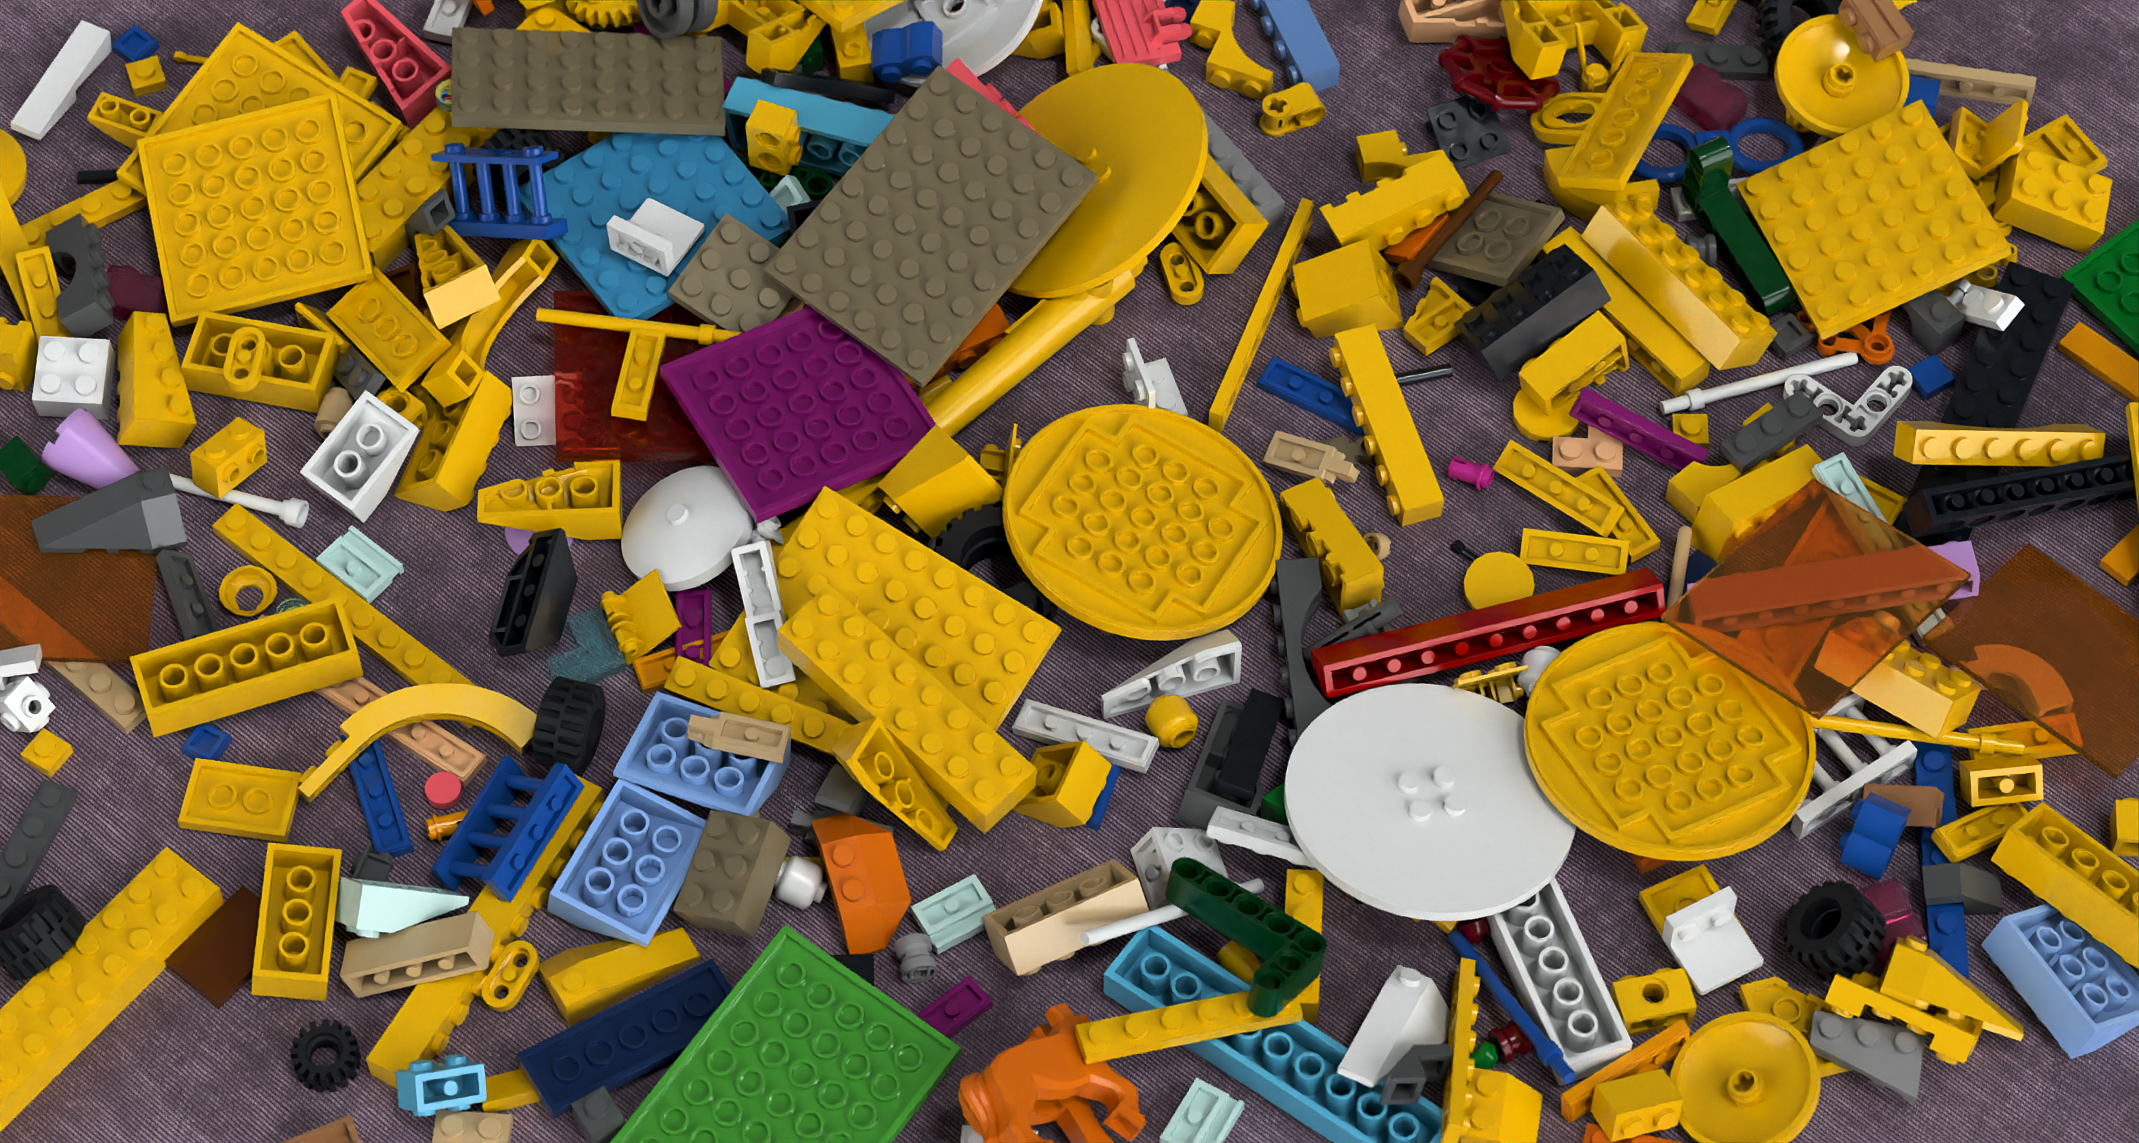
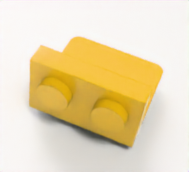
(1985, 145)

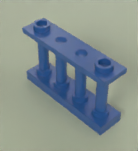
(489, 222)
(528, 837)

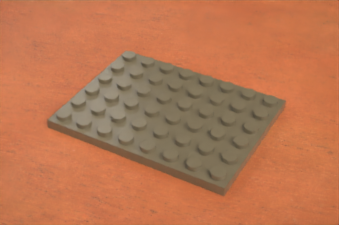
(931, 226)

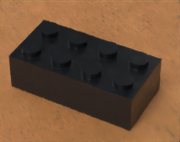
(1532, 311)

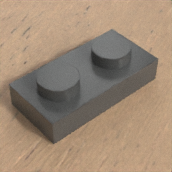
(358, 373)

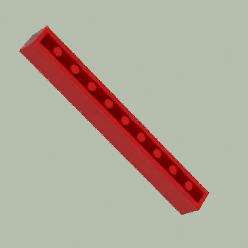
(1487, 632)

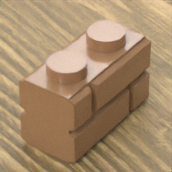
(1877, 25)

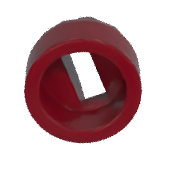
(1475, 929)

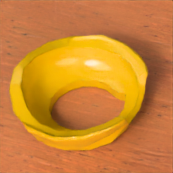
(247, 577)

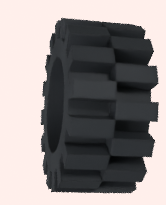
(319, 1037)

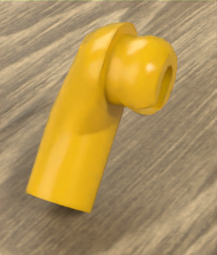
(932, 389)

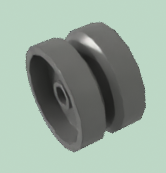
(677, 17)

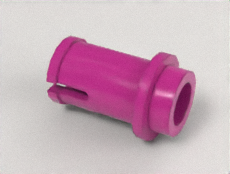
(1470, 472)

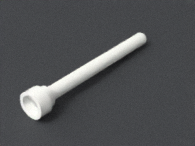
(292, 511)

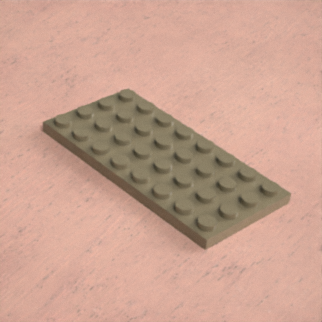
(587, 81)

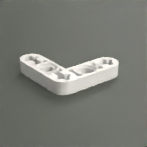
(1858, 413)

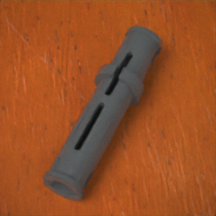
(1366, 623)

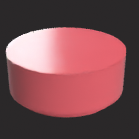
(443, 790)

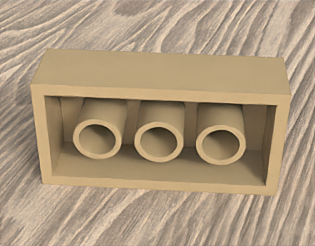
(1051, 920)

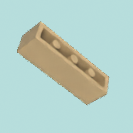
(417, 954)

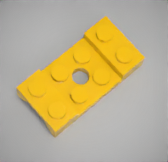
(1952, 1038)

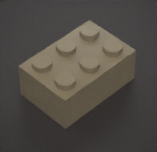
(732, 874)

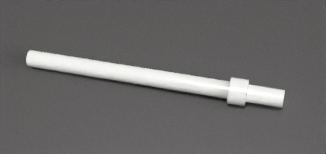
(1696, 399)
(1148, 919)

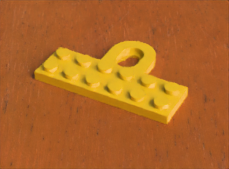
(1621, 121)

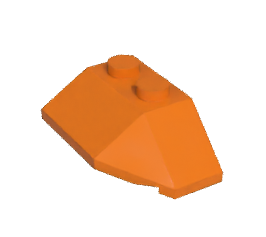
(862, 880)

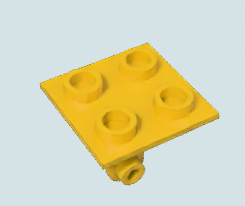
(999, 462)
(640, 616)
(1500, 677)

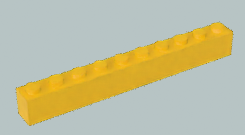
(437, 1006)

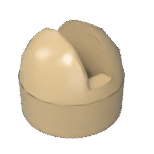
(1383, 544)

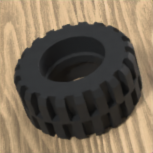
(983, 536)

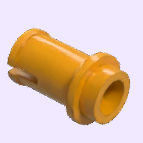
(444, 825)

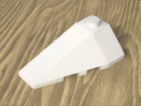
(1191, 669)
(1403, 1015)

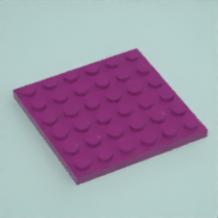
(796, 410)

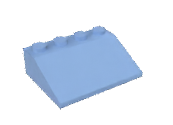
(670, 763)
(628, 865)
(2066, 978)

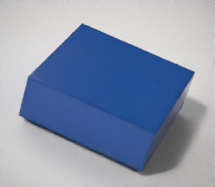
(135, 45)
(1931, 377)
(206, 742)

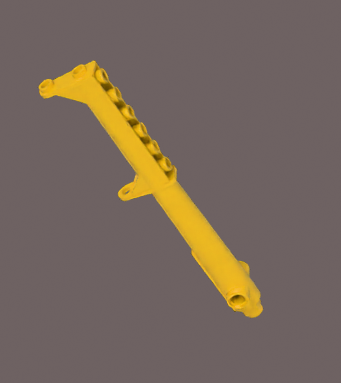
(1021, 351)

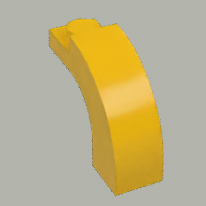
(1586, 202)

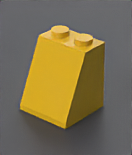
(1346, 291)
(937, 484)

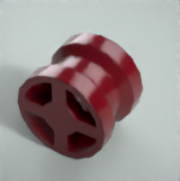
(1509, 1042)

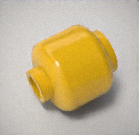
(1171, 721)

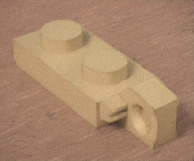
(1308, 459)
(741, 735)

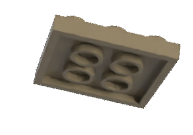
(1498, 239)
(728, 281)

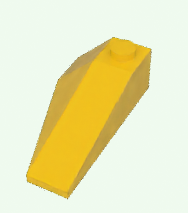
(1924, 978)

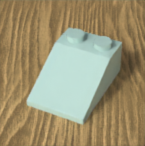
(388, 907)

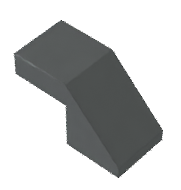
(430, 216)
(1965, 884)
(1418, 1066)

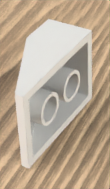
(361, 456)

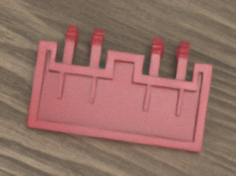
(1141, 29)

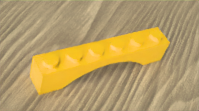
(463, 363)
(1968, 445)

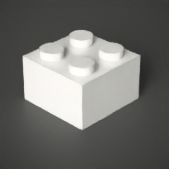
(73, 376)

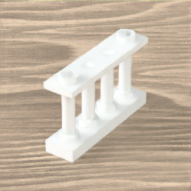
(1841, 796)

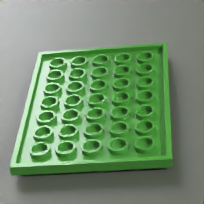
(797, 1059)

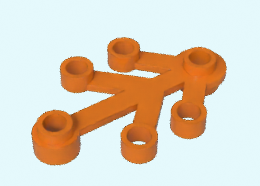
(1865, 342)

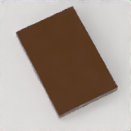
(221, 951)

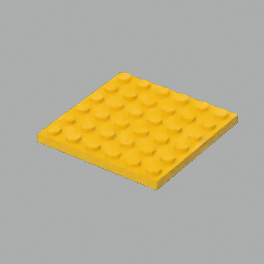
(253, 75)
(255, 209)
(1872, 219)

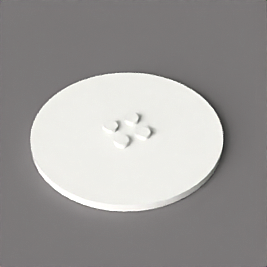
(1424, 803)

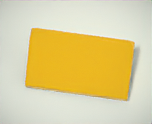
(314, 319)
(508, 1092)

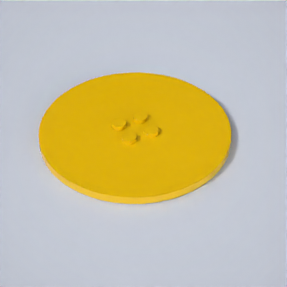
(1149, 153)
(1142, 522)
(1665, 746)

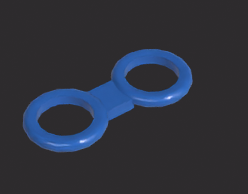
(1733, 136)

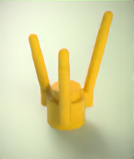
(1595, 75)

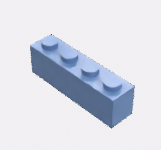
(1299, 42)

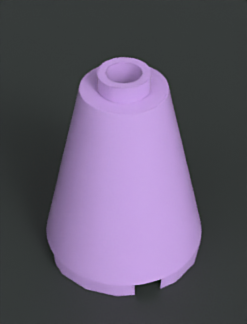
(87, 452)

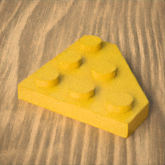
(1778, 999)

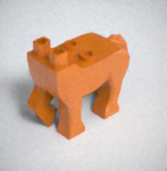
(1047, 1083)

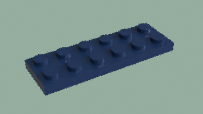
(623, 1039)

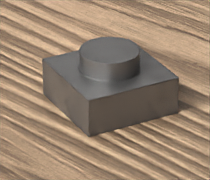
(1790, 336)

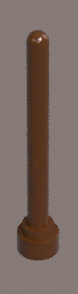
(1410, 273)

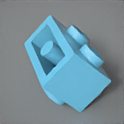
(441, 1085)

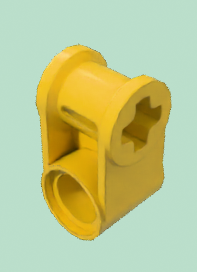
(1295, 108)

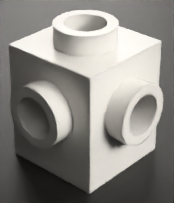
(25, 705)

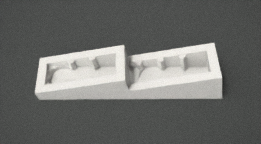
(58, 86)
(764, 611)

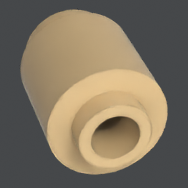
(332, 410)

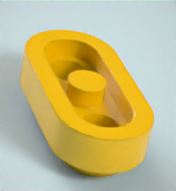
(1181, 277)
(244, 362)
(508, 977)

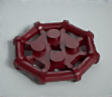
(1494, 75)

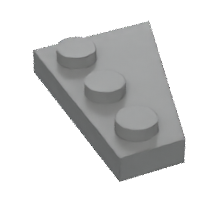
(1875, 1049)

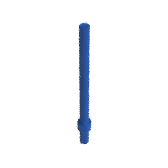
(1547, 1050)

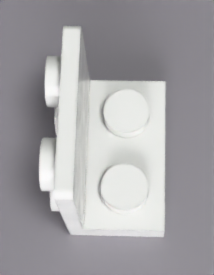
(654, 236)
(1151, 382)
(534, 410)
(1160, 848)
(1711, 942)

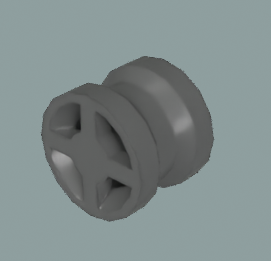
(1705, 246)

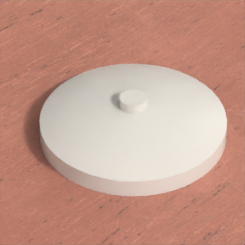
(686, 528)

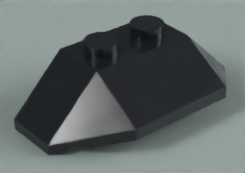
(535, 596)

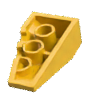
(577, 499)
(888, 775)
(606, 972)

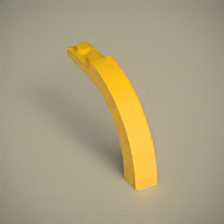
(417, 704)

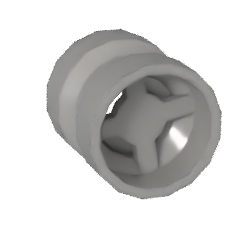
(915, 956)

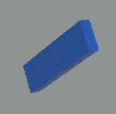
(1308, 393)
(380, 801)

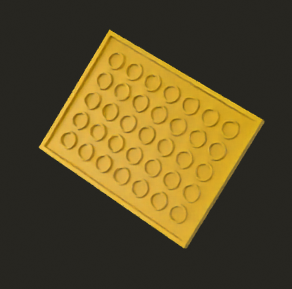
(934, 610)

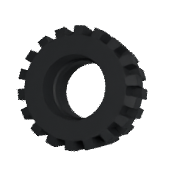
(1776, 22)
(516, 140)
(569, 724)
(37, 931)
(1834, 931)

